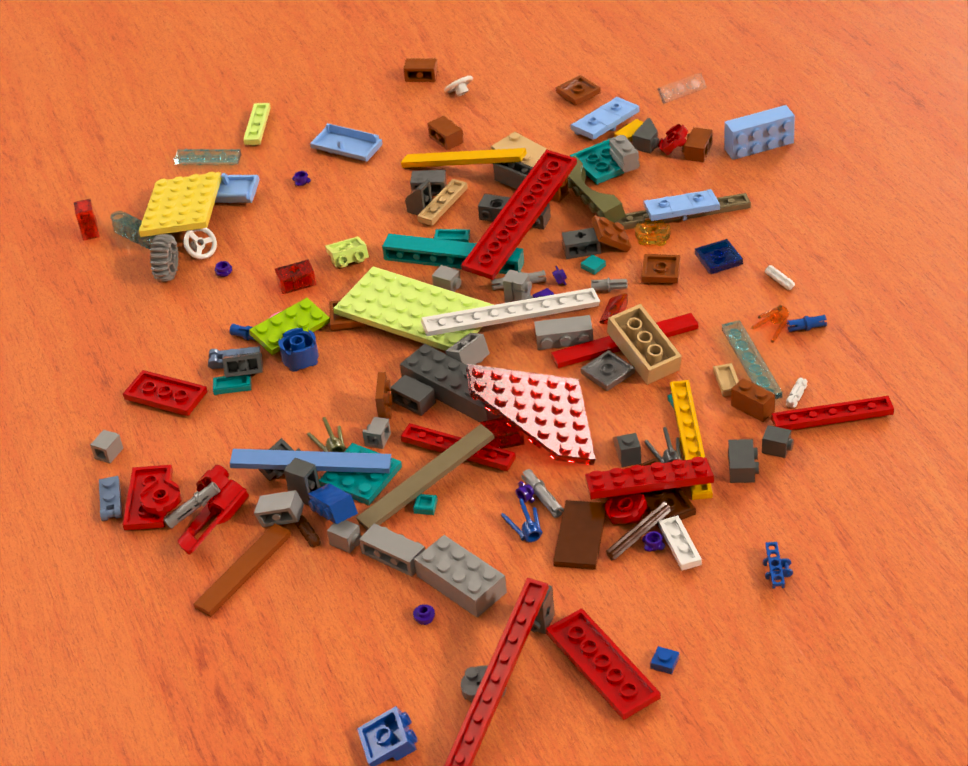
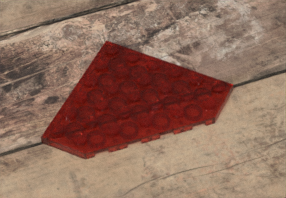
(540, 406)

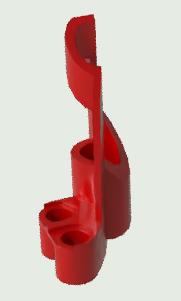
(223, 504)

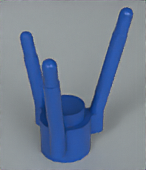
(530, 530)

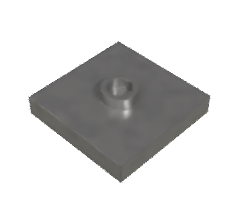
(608, 370)

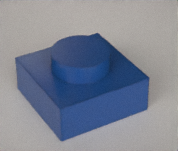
(664, 660)

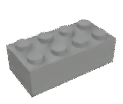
(460, 576)

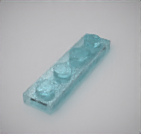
(207, 156)

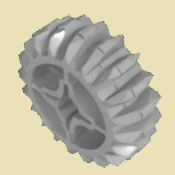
(164, 257)

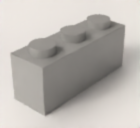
(563, 332)
(391, 548)

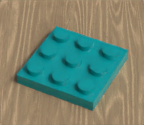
(598, 162)
(360, 485)

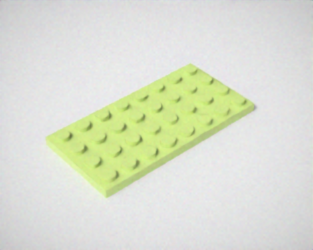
(401, 302)

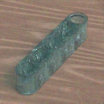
(129, 228)

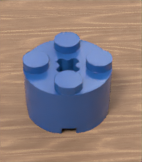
(298, 349)

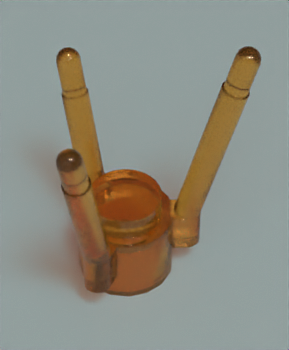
(777, 316)

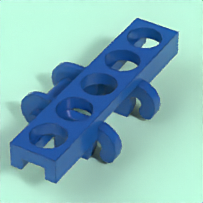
(776, 563)

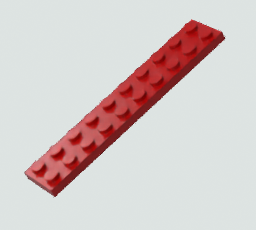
(519, 214)

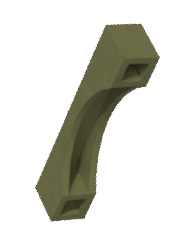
(602, 204)

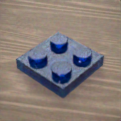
(718, 256)

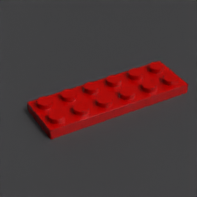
(649, 478)
(603, 664)

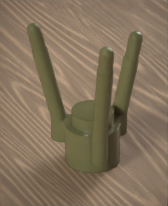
(332, 444)

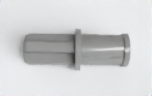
(607, 284)

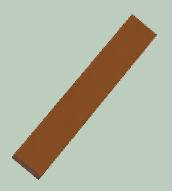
(242, 569)

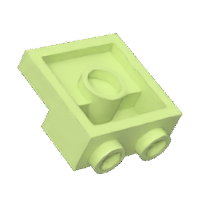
(347, 251)

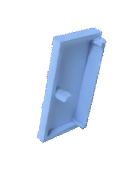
(605, 118)
(347, 142)
(237, 188)
(681, 205)

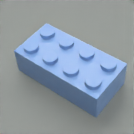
(759, 132)

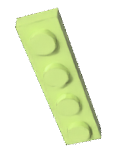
(256, 124)

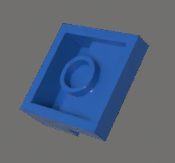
(387, 737)

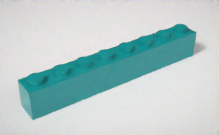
(438, 252)

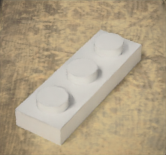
(680, 543)

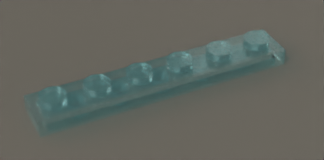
(750, 357)

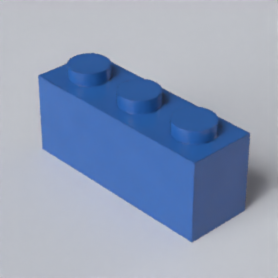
(332, 503)

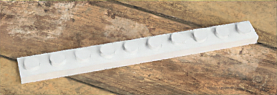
(509, 312)

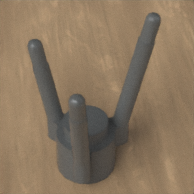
(669, 454)

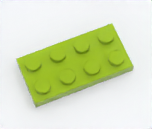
(300, 315)

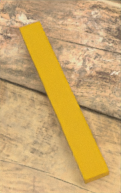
(464, 158)
(689, 431)

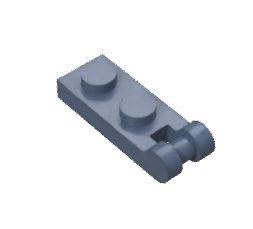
(215, 356)
(110, 498)

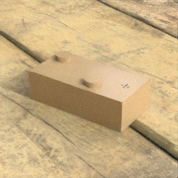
(515, 140)
(644, 344)

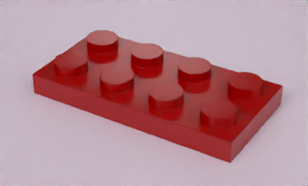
(165, 392)
(135, 516)

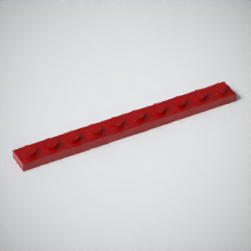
(497, 674)

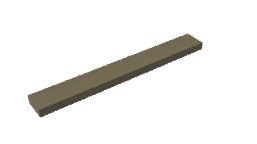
(727, 204)
(425, 477)

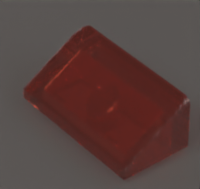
(615, 305)

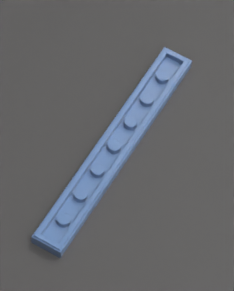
(323, 460)

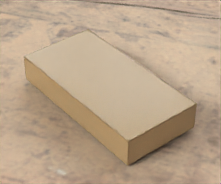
(725, 377)

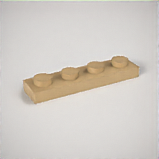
(442, 202)

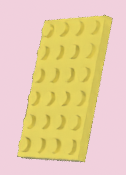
(180, 204)

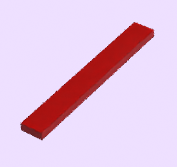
(597, 347)

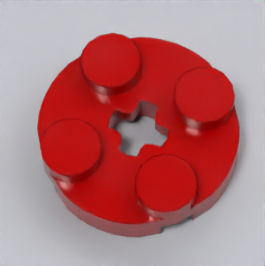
(674, 138)
(163, 505)
(620, 514)

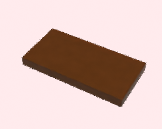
(675, 497)
(580, 535)

